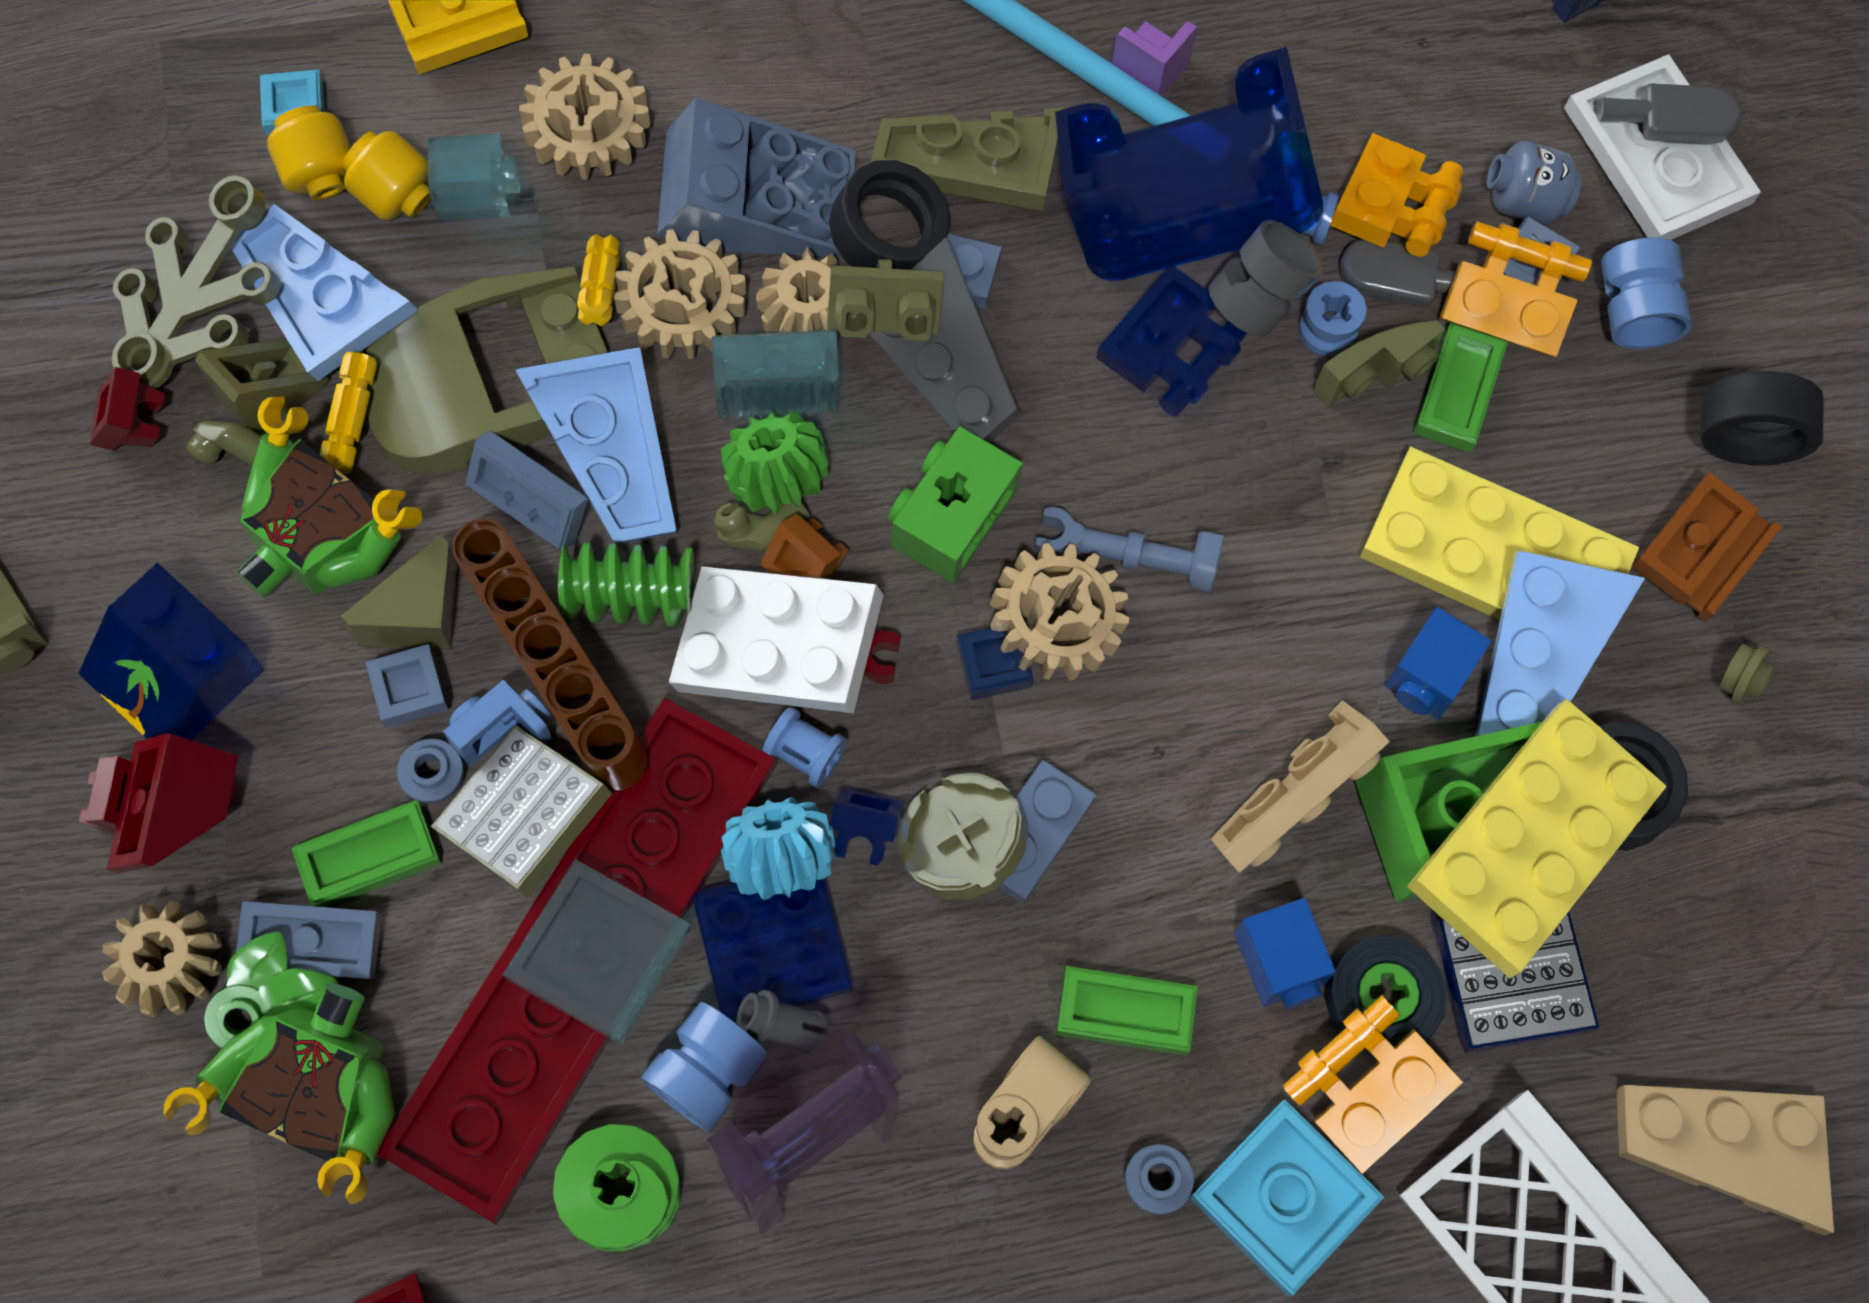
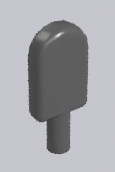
(1677, 113)
(1394, 273)

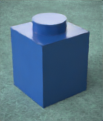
(1437, 664)
(1285, 955)

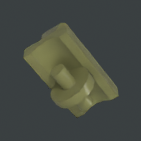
(884, 301)

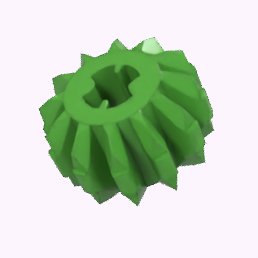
(775, 461)

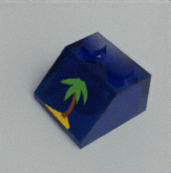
(166, 659)

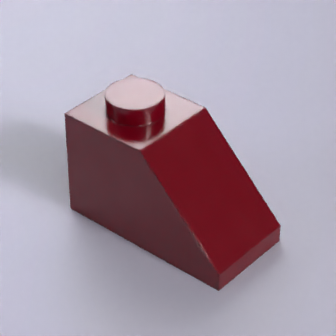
(170, 799)

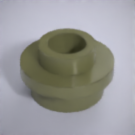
(1748, 673)

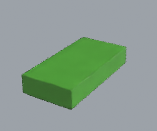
(1460, 387)
(366, 855)
(1127, 1010)

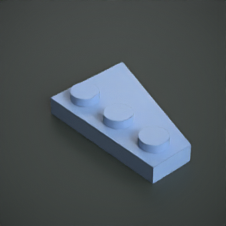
(323, 296)
(609, 438)
(1549, 636)

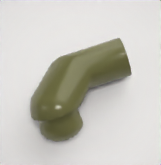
(752, 531)

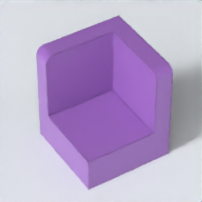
(1153, 55)

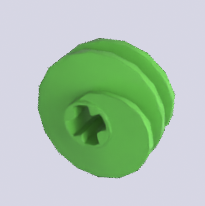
(605, 1155)

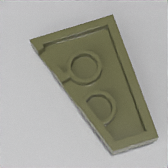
(983, 159)

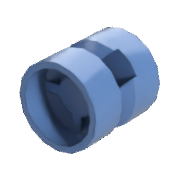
(1646, 293)
(710, 1060)

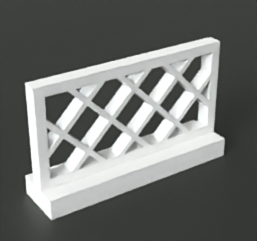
(1585, 1197)

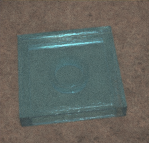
(597, 951)

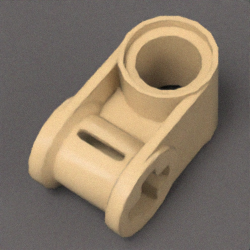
(1034, 1097)

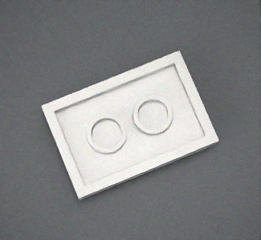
(1662, 183)
(777, 639)

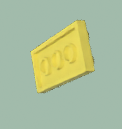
(1464, 530)
(1537, 838)

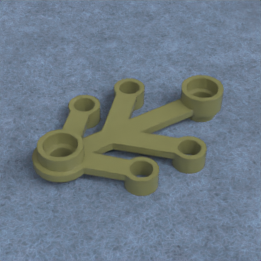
(189, 292)

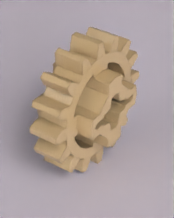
(557, 109)
(668, 314)
(1036, 591)

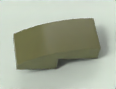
(1384, 356)

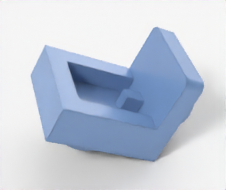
(484, 722)

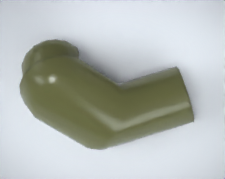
(215, 436)

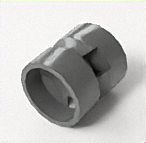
(1272, 271)

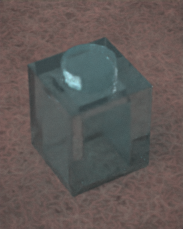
(471, 177)

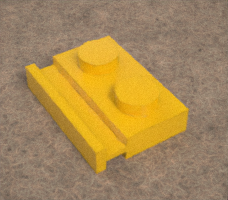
(455, 29)

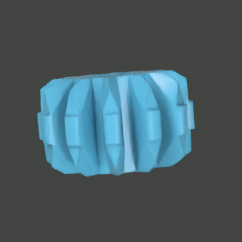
(778, 848)

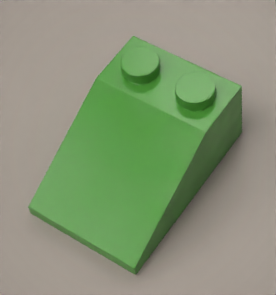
(1426, 792)

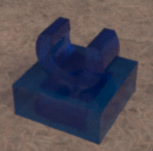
(865, 816)

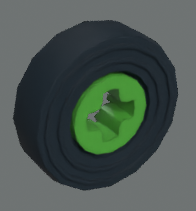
(1406, 968)

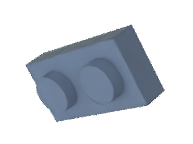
(1052, 810)
(317, 937)

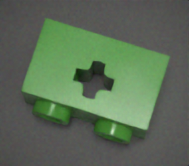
(949, 536)

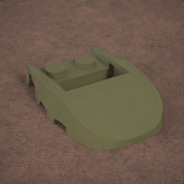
(426, 385)

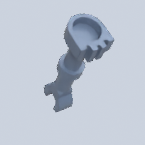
(1135, 551)

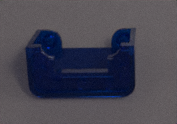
(1192, 181)

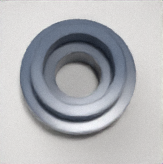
(435, 788)
(1143, 1194)

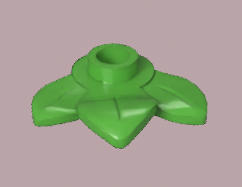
(262, 986)

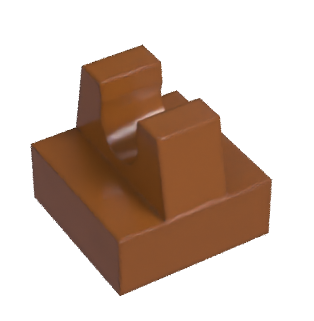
(802, 551)

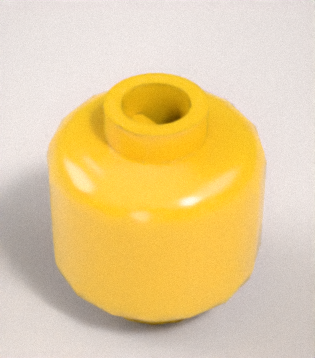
(309, 152)
(387, 175)

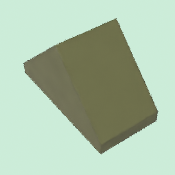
(253, 372)
(410, 605)

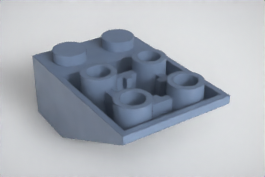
(750, 183)

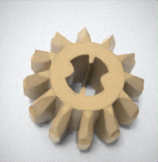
(789, 286)
(141, 951)

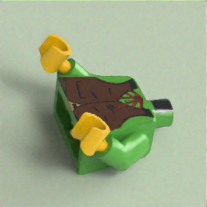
(311, 515)
(305, 1084)

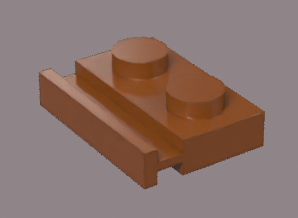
(1706, 546)

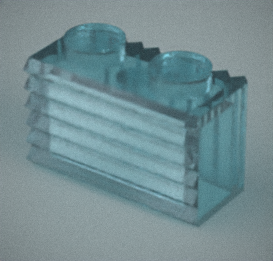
(776, 373)

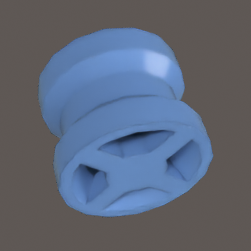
(1335, 333)

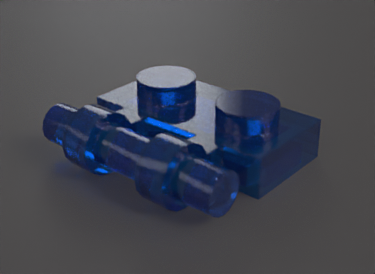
(1159, 328)

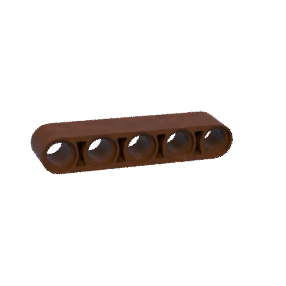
(565, 673)

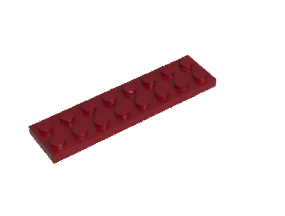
(519, 1059)

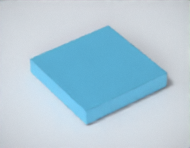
(1286, 1198)

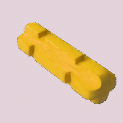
(598, 280)
(348, 410)

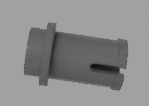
(780, 1022)

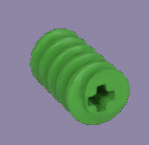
(625, 585)

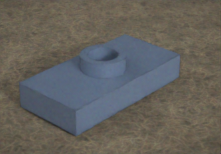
(525, 490)

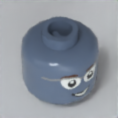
(1534, 182)

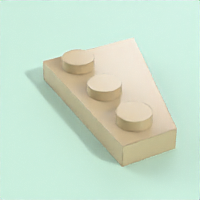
(1315, 772)
(1740, 1143)

